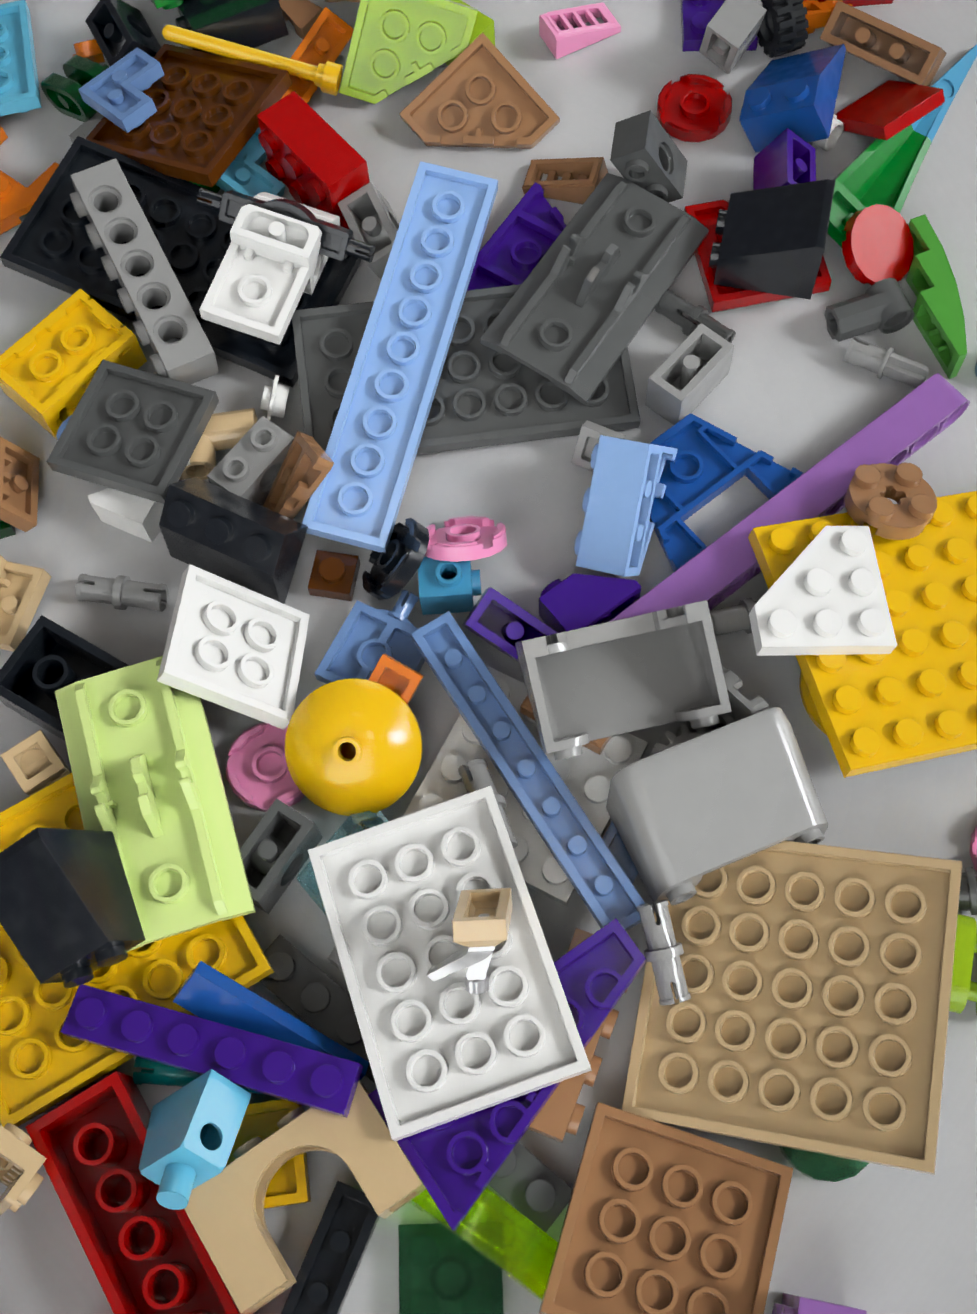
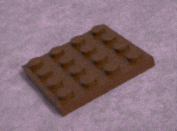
(201, 117)

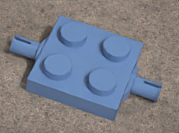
(367, 636)

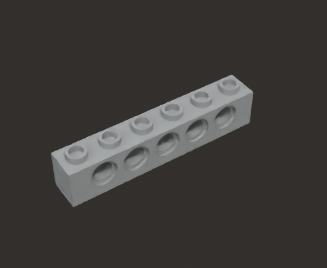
(105, 190)

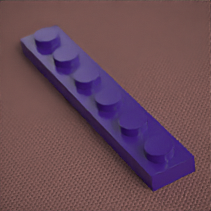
(203, 1045)

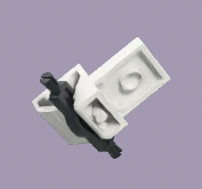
(271, 260)

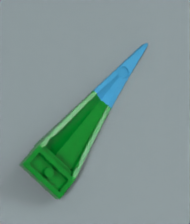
(888, 167)

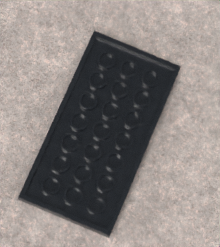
(58, 252)

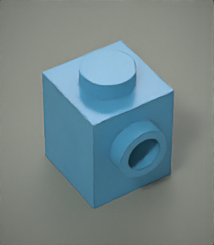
(447, 586)

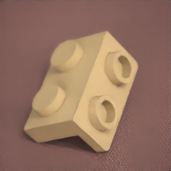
(19, 598)
(18, 1168)

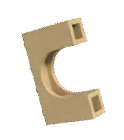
(231, 1205)

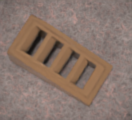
(585, 171)

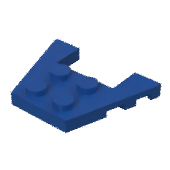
(704, 468)

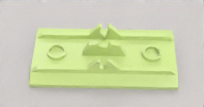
(154, 781)

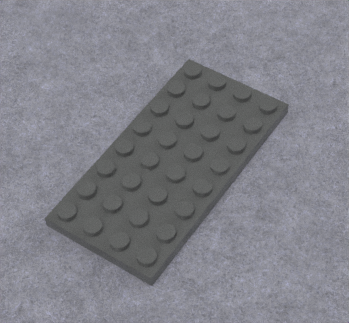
(480, 393)

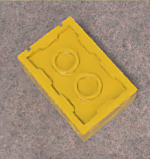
(60, 355)

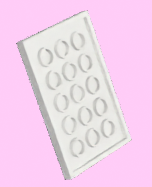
(391, 921)

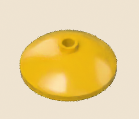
(379, 728)

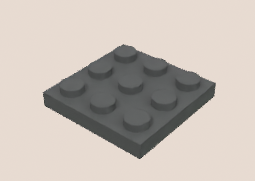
(133, 431)

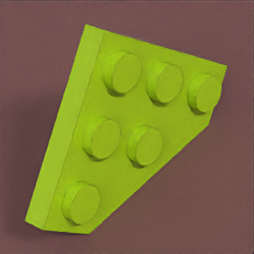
(401, 43)

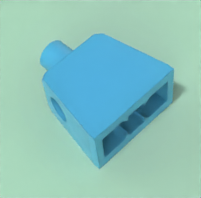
(192, 1136)

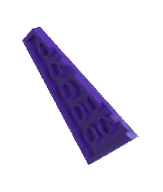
(466, 1153)

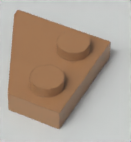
(298, 476)

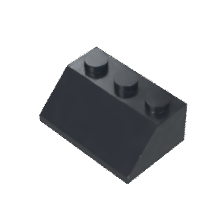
(231, 537)

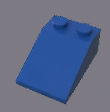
(794, 95)

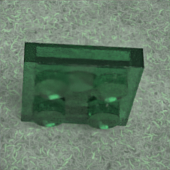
(445, 1274)

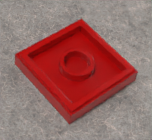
(890, 109)

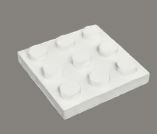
(234, 647)

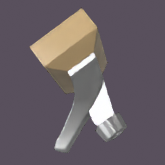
(478, 925)

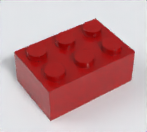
(310, 155)

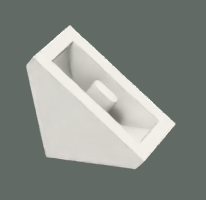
(128, 512)

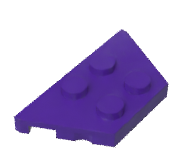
(518, 242)

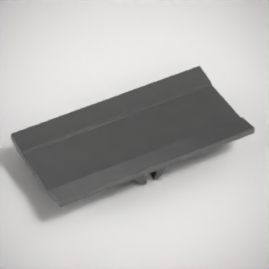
(596, 286)

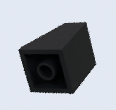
(773, 238)
(67, 903)

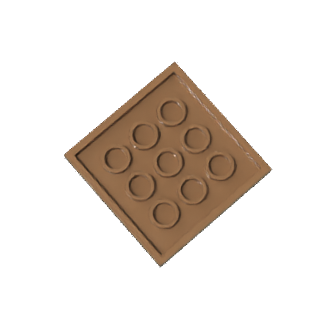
(666, 1224)

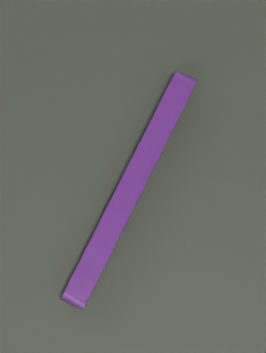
(816, 493)

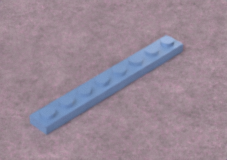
(528, 773)

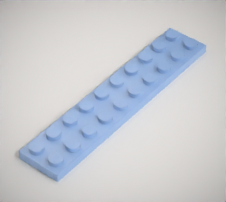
(401, 357)

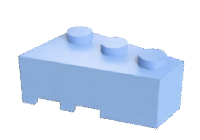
(620, 505)

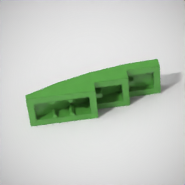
(938, 301)

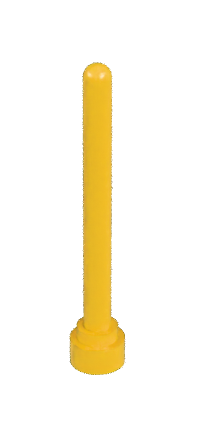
(325, 76)

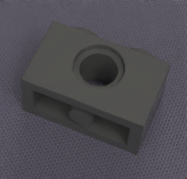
(649, 156)
(277, 852)

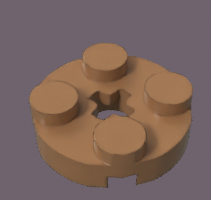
(869, 502)

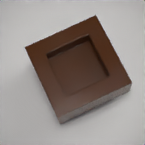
(334, 575)

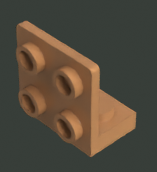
(18, 486)

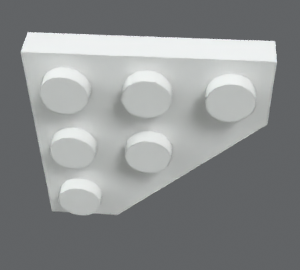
(827, 601)

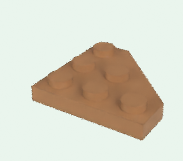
(480, 104)

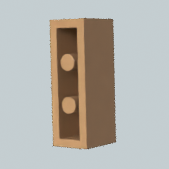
(883, 44)

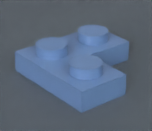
(119, 89)

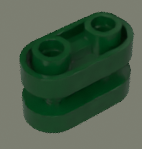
(64, 91)

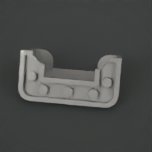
(624, 677)
(714, 803)

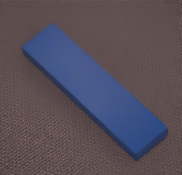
(224, 1001)

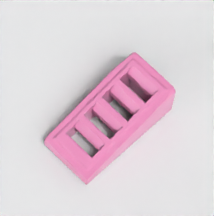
(562, 37)

